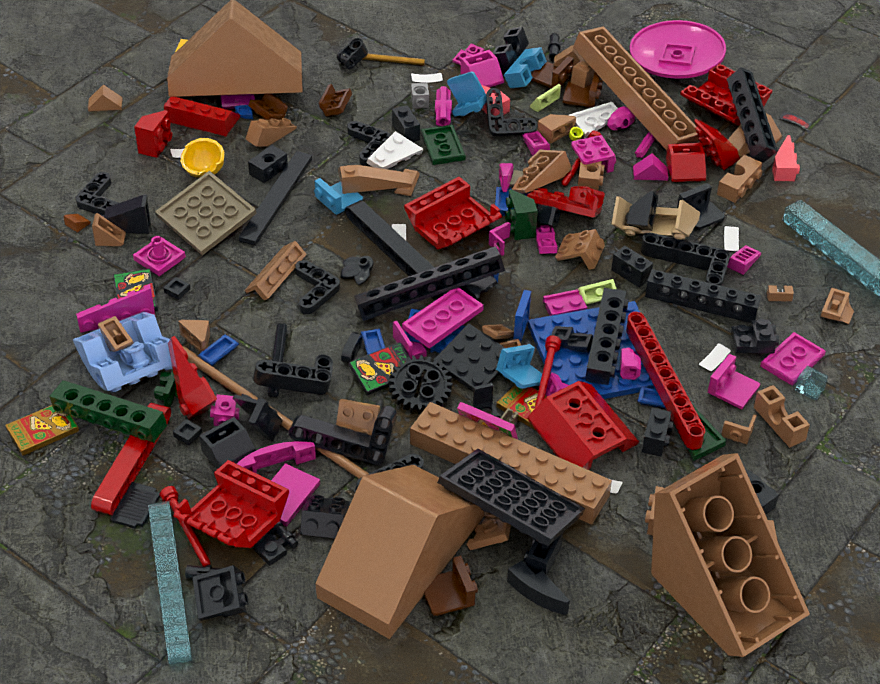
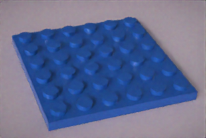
(572, 365)

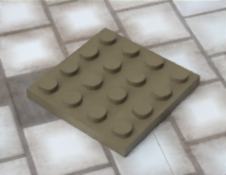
(205, 212)

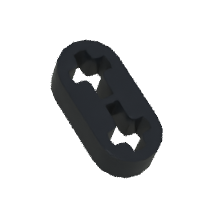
(351, 347)

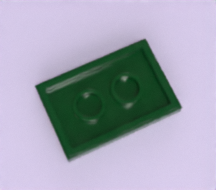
(442, 144)

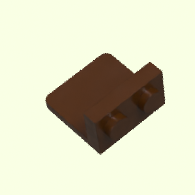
(553, 75)
(583, 96)
(452, 589)

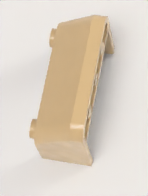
(667, 222)

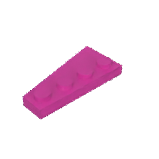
(121, 308)

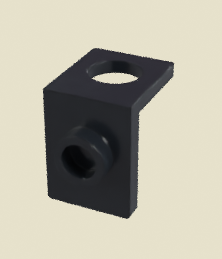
(484, 398)

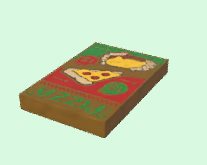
(521, 401)
(41, 429)

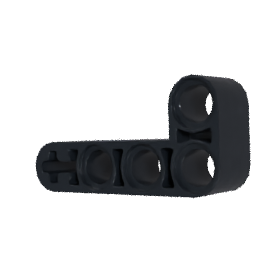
(294, 376)

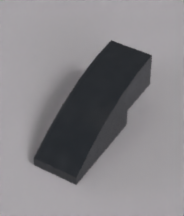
(537, 588)

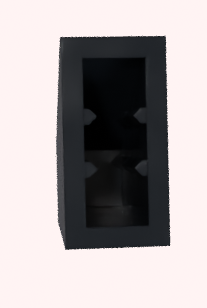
(130, 215)

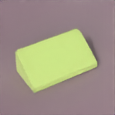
(546, 98)
(593, 292)

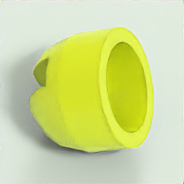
(579, 133)

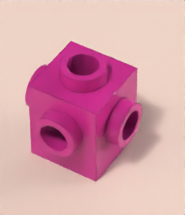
(224, 409)

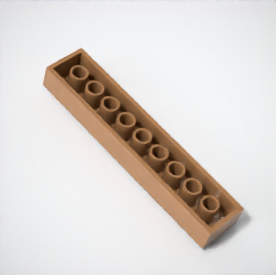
(635, 87)
(456, 437)

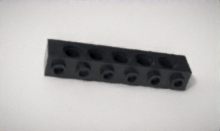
(752, 115)
(702, 296)
(606, 335)

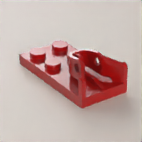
(585, 204)

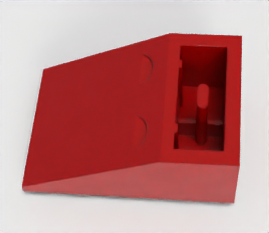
(716, 146)

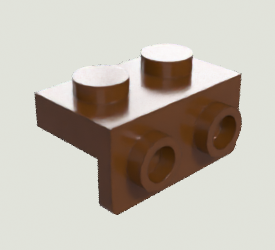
(334, 101)
(269, 107)

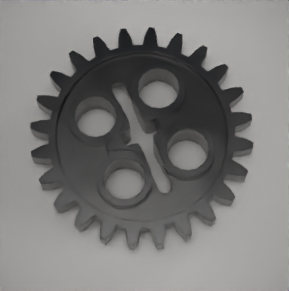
(402, 379)

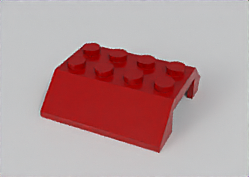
(449, 214)
(238, 508)

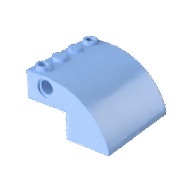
(107, 366)

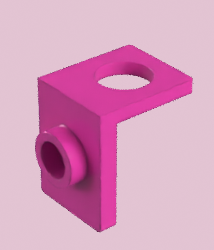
(498, 235)

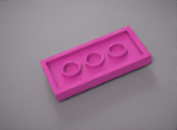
(442, 317)

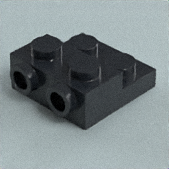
(755, 338)
(220, 593)

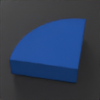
(244, 111)

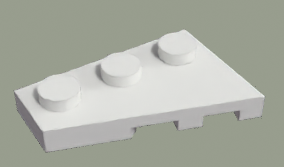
(594, 117)
(393, 151)

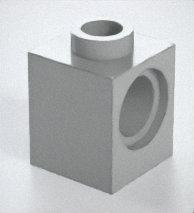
(420, 95)

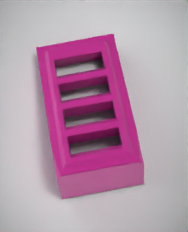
(535, 142)
(505, 175)
(743, 259)

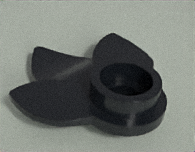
(356, 268)

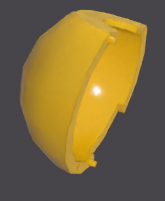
(202, 156)

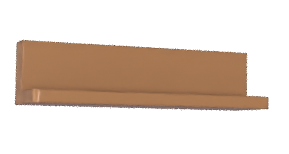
(277, 270)

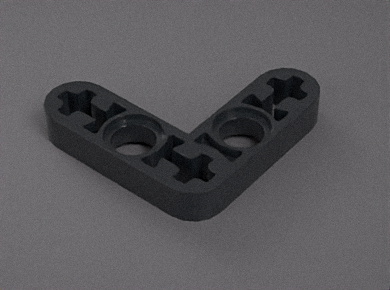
(504, 123)
(359, 131)
(88, 200)
(327, 285)

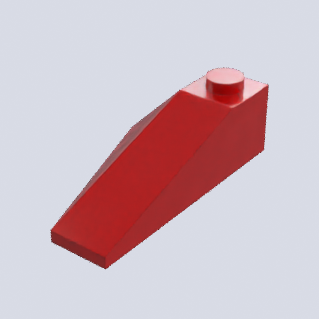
(193, 392)

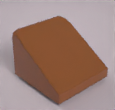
(76, 221)

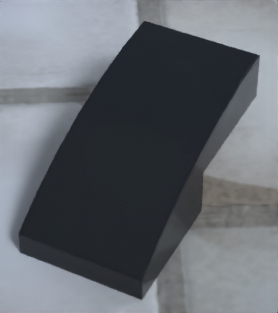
(573, 341)

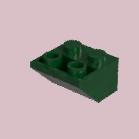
(521, 215)

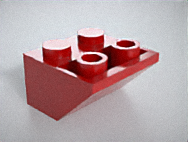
(153, 133)
(686, 162)

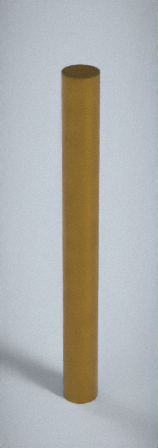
(395, 59)

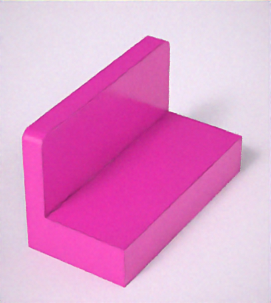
(412, 348)

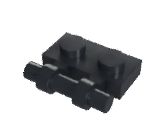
(271, 549)

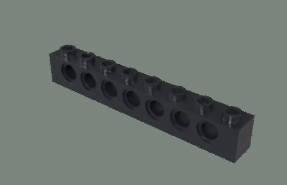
(429, 283)

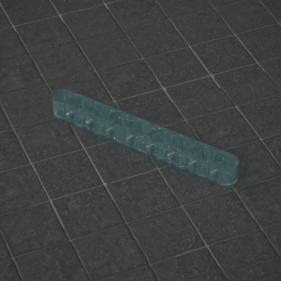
(169, 583)

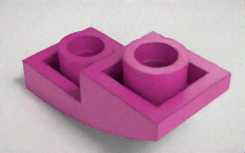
(472, 49)
(546, 239)

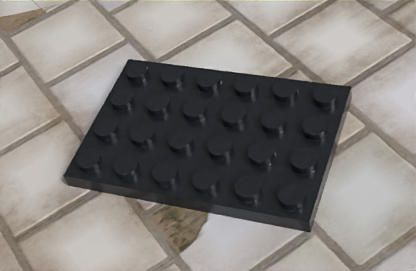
(511, 496)

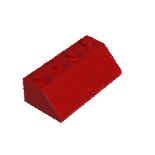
(200, 116)

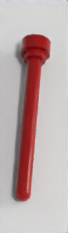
(576, 165)
(552, 346)
(170, 494)

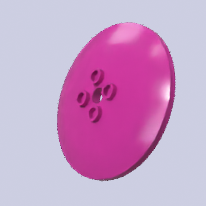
(678, 49)

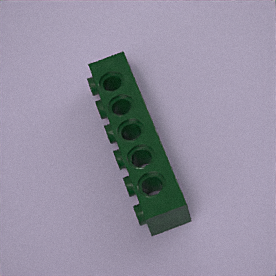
(108, 411)

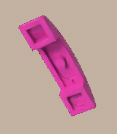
(278, 453)

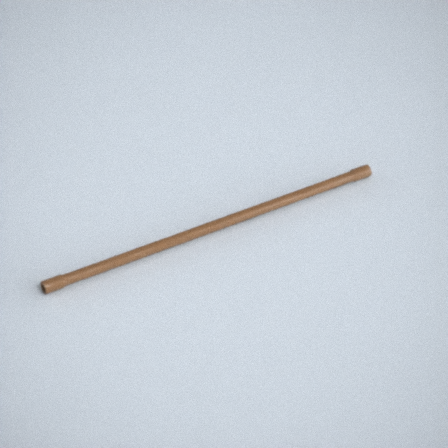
(286, 423)

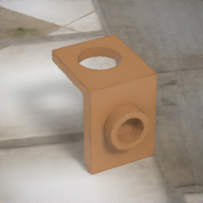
(737, 432)

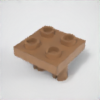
(357, 416)

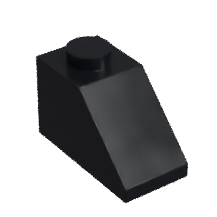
(643, 212)
(548, 215)

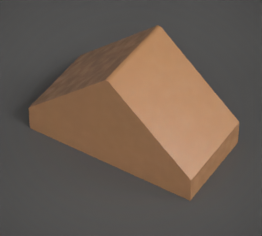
(234, 57)
(393, 546)
(723, 557)

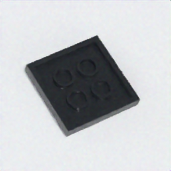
(471, 358)

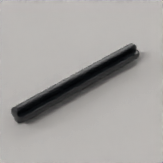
(278, 352)

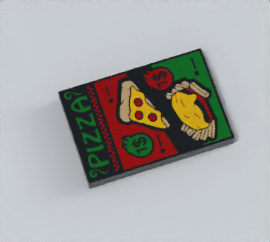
(135, 281)
(375, 368)

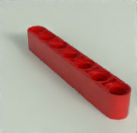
(125, 469)

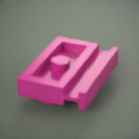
(564, 302)

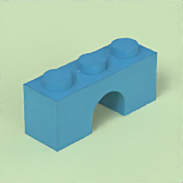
(520, 72)

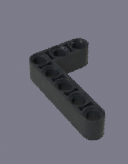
(688, 254)
(346, 441)

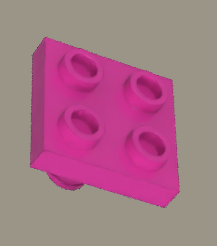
(159, 255)

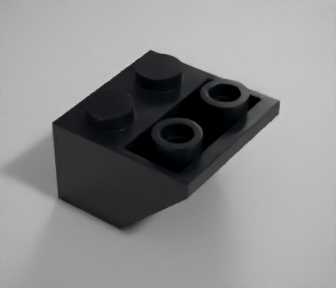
(226, 442)

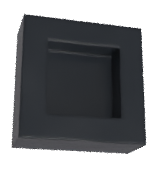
(177, 288)
(187, 432)

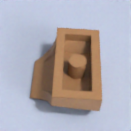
(838, 306)

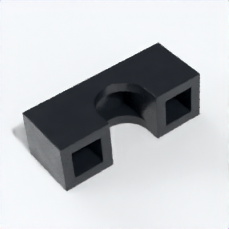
(516, 43)

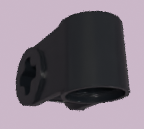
(353, 53)

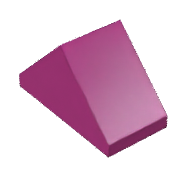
(650, 169)

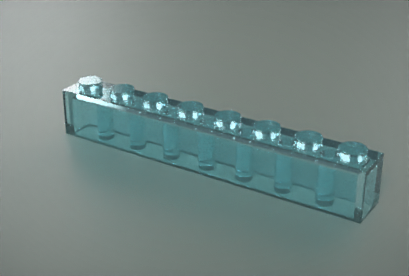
(834, 244)

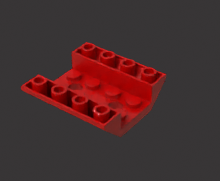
(717, 97)
(571, 429)

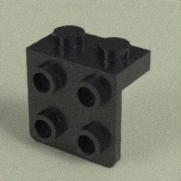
(700, 200)
(262, 417)
(323, 516)

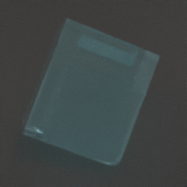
(811, 383)

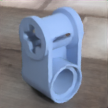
(134, 355)

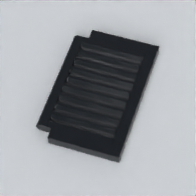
(134, 505)

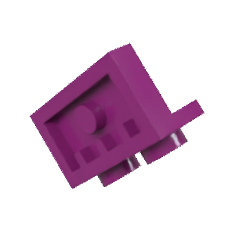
(230, 101)

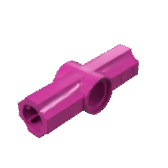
(443, 106)

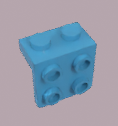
(468, 93)
(333, 196)
(515, 366)

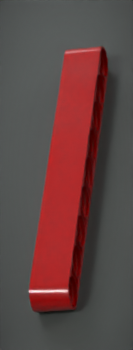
(665, 381)

